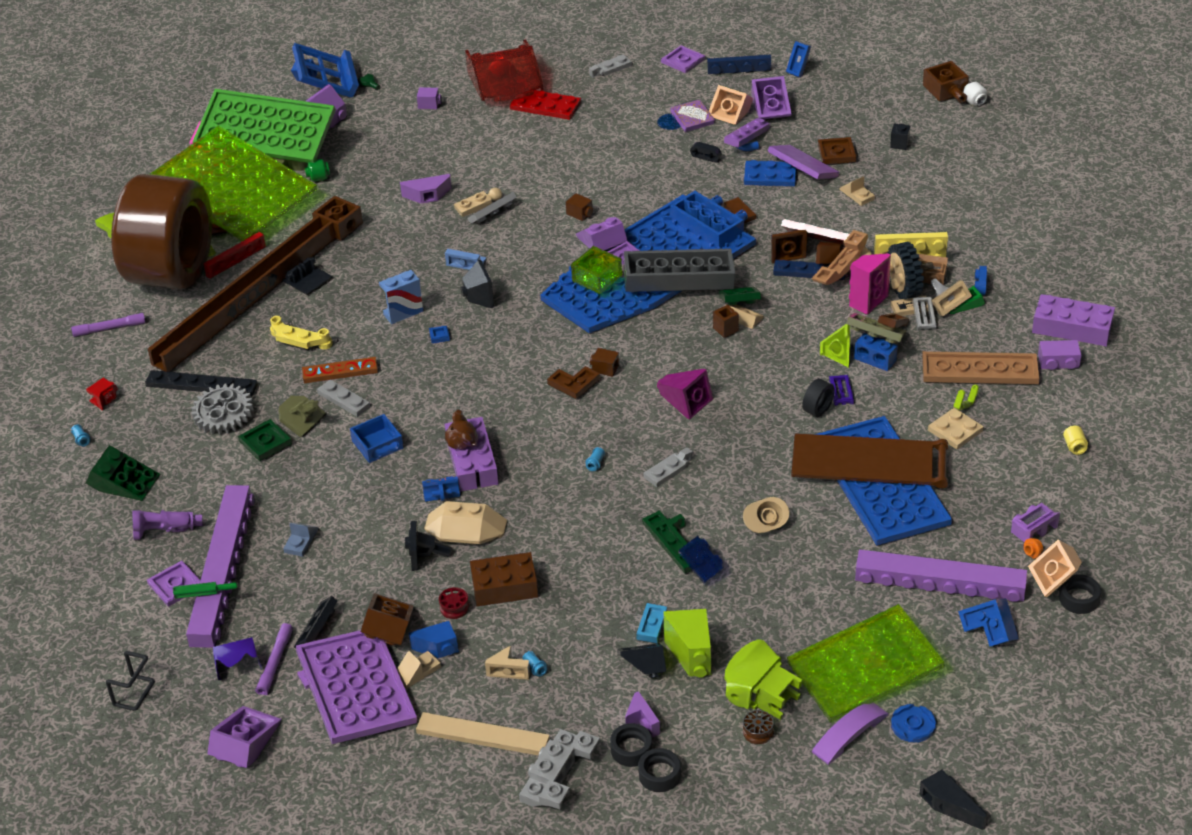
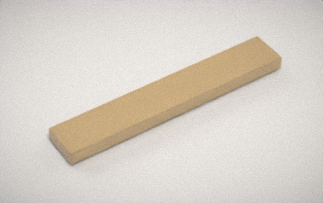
(482, 733)

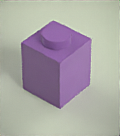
(428, 98)

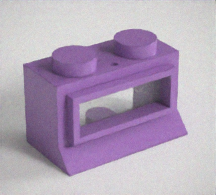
(1034, 520)

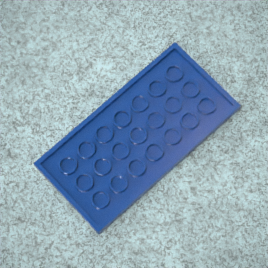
(890, 509)

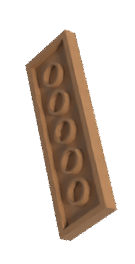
(980, 367)

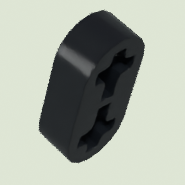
(706, 152)

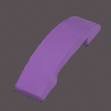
(846, 730)

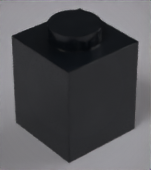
(900, 136)

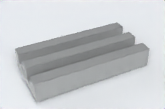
(925, 325)

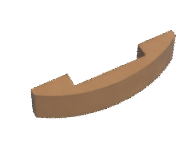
(841, 265)

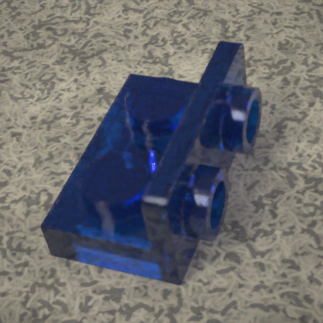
(701, 559)

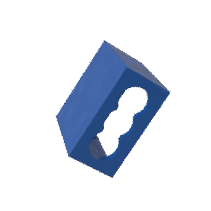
(376, 438)

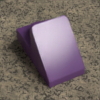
(641, 714)

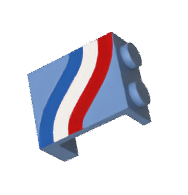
(402, 296)

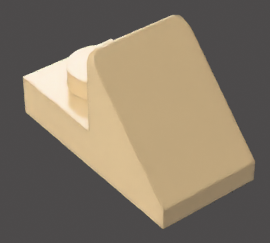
(857, 192)
(504, 666)
(415, 669)

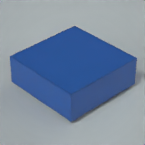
(439, 334)

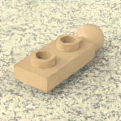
(477, 202)

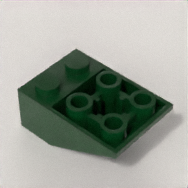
(121, 475)

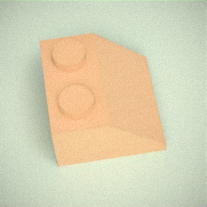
(730, 105)
(1055, 566)

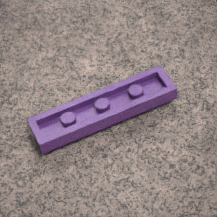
(747, 132)

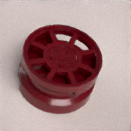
(454, 604)

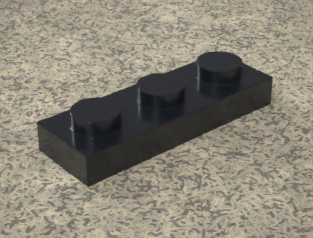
(317, 621)

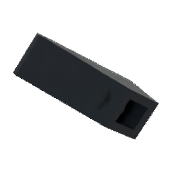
(949, 799)

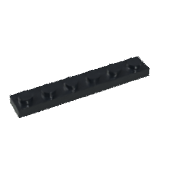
(196, 382)

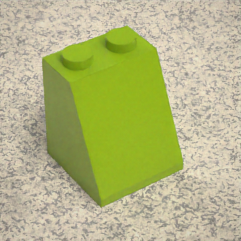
(689, 640)

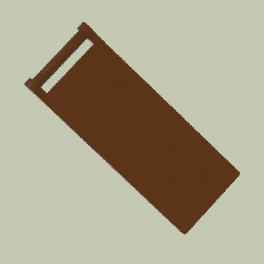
(868, 459)

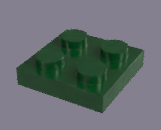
(746, 294)
(264, 440)

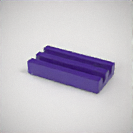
(843, 400)

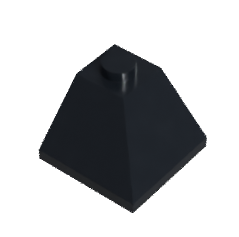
(478, 286)
(646, 658)

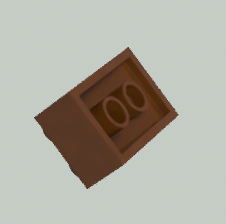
(386, 619)

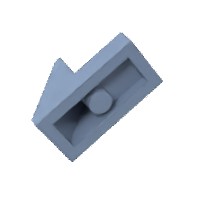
(300, 538)

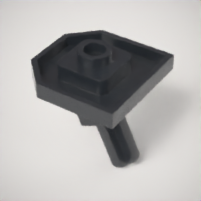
(422, 545)

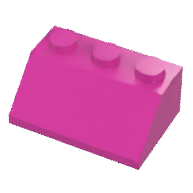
(869, 281)

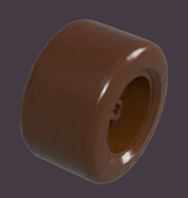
(161, 231)

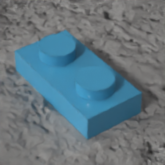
(651, 623)

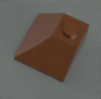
(788, 245)

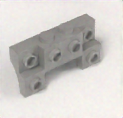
(553, 765)

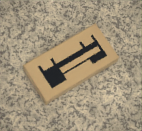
(905, 307)

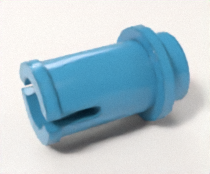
(81, 437)
(594, 460)
(537, 666)

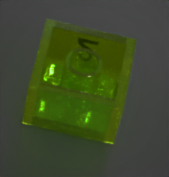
(596, 269)

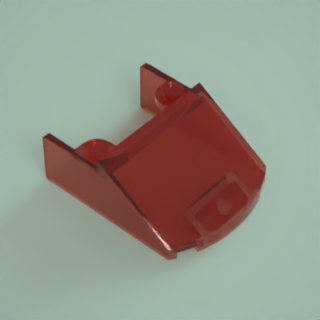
(505, 73)

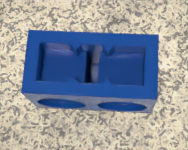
(875, 352)

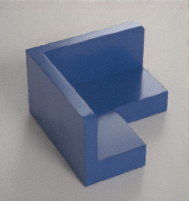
(995, 619)

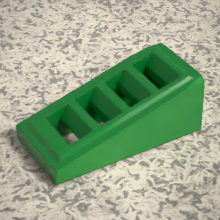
(974, 301)

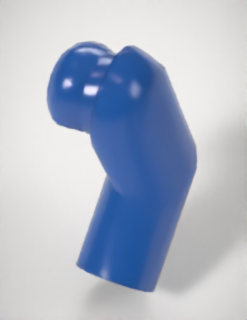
(749, 146)

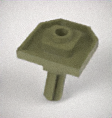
(300, 414)

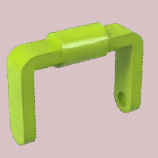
(960, 404)

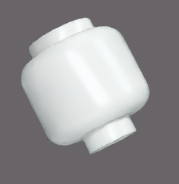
(975, 94)

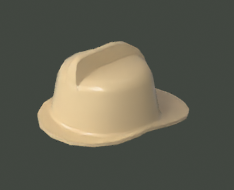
(766, 515)

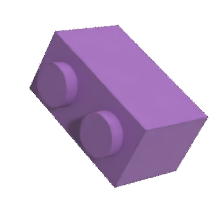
(1059, 354)

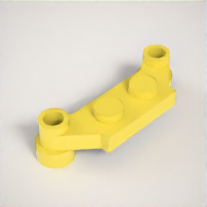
(298, 336)

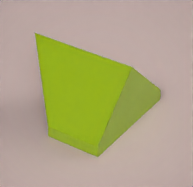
(837, 346)

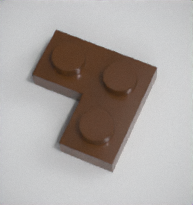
(574, 385)

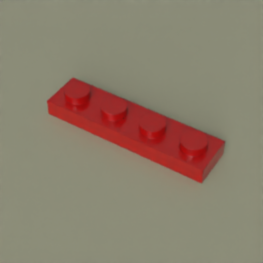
(234, 255)

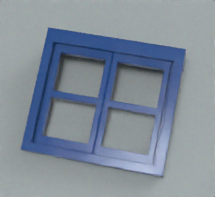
(344, 65)

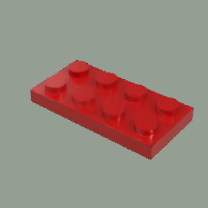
(547, 104)

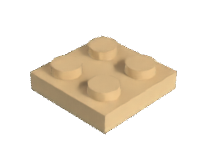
(955, 428)

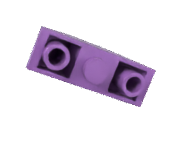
(426, 189)

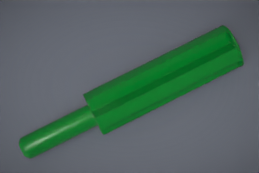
(201, 589)

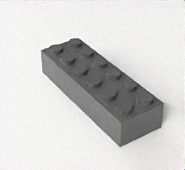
(678, 270)

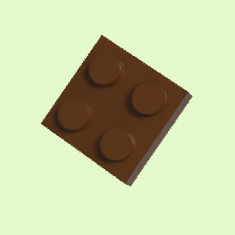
(836, 150)

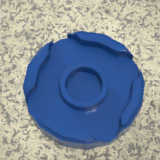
(916, 729)

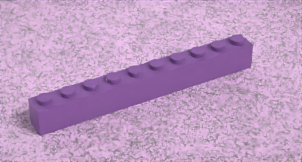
(220, 565)

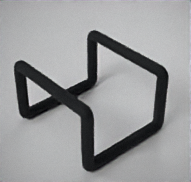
(134, 676)

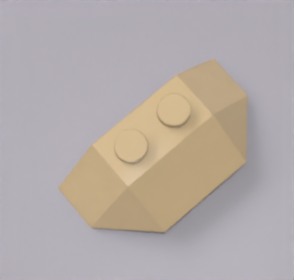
(465, 523)

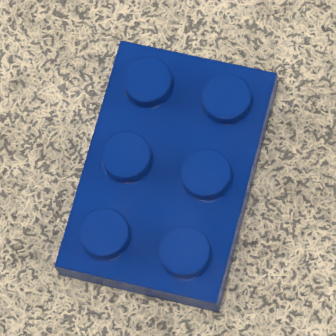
(769, 173)

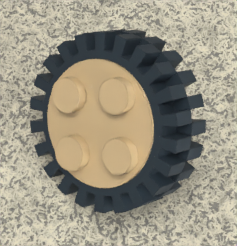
(906, 270)

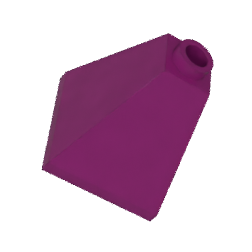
(686, 391)

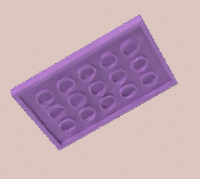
(355, 686)

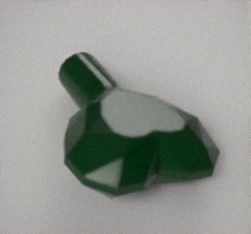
(368, 81)

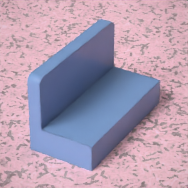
(462, 259)

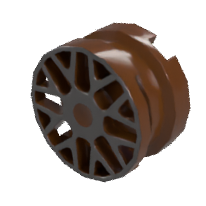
(764, 727)

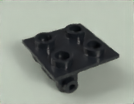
(306, 276)

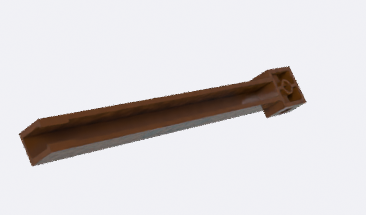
(329, 222)

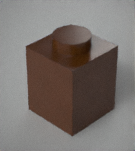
(579, 207)
(725, 321)
(605, 361)

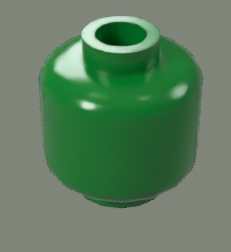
(318, 170)

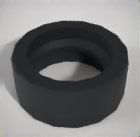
(818, 397)
(1080, 606)
(626, 731)
(659, 784)

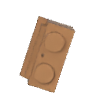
(939, 270)

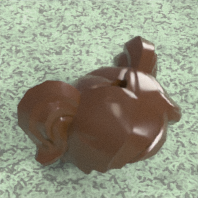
(461, 432)

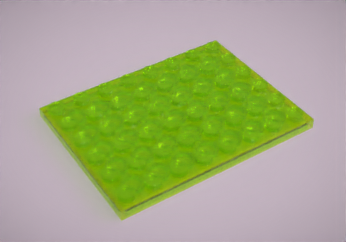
(242, 182)

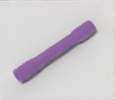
(130, 320)
(267, 677)

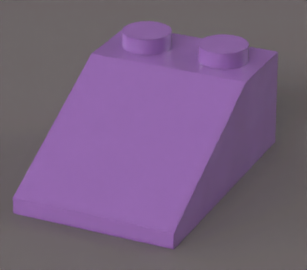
(770, 97)
(604, 234)
(242, 736)

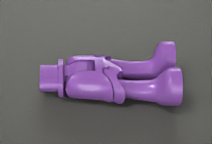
(164, 520)

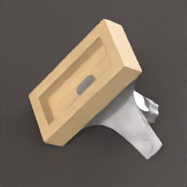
(949, 298)

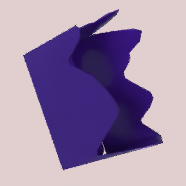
(233, 652)

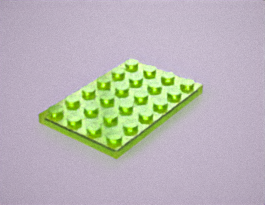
(865, 662)

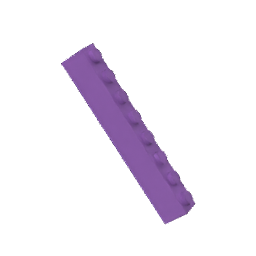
(941, 575)

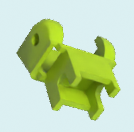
(759, 671)

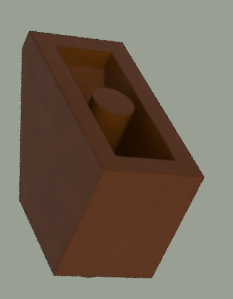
(827, 252)

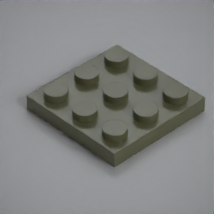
(875, 329)

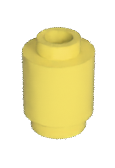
(1075, 440)

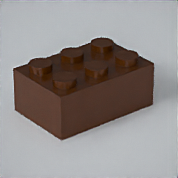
(503, 579)

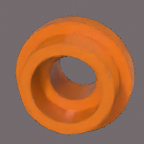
(1033, 547)

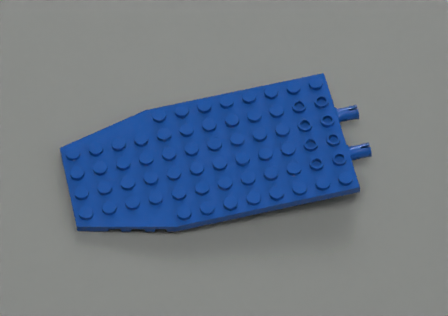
(680, 225)

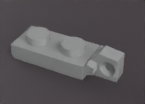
(610, 66)
(668, 467)

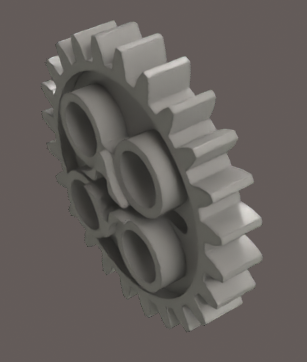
(222, 409)

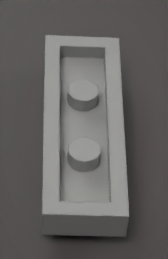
(492, 208)
(343, 397)

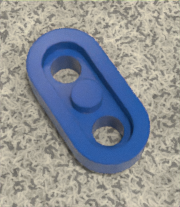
(981, 276)

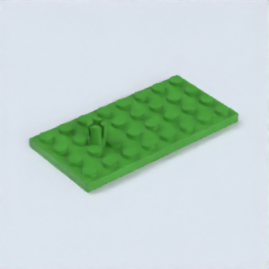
(270, 124)

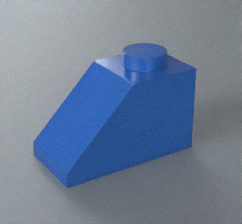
(436, 639)

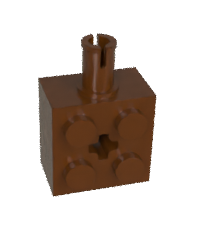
(946, 81)

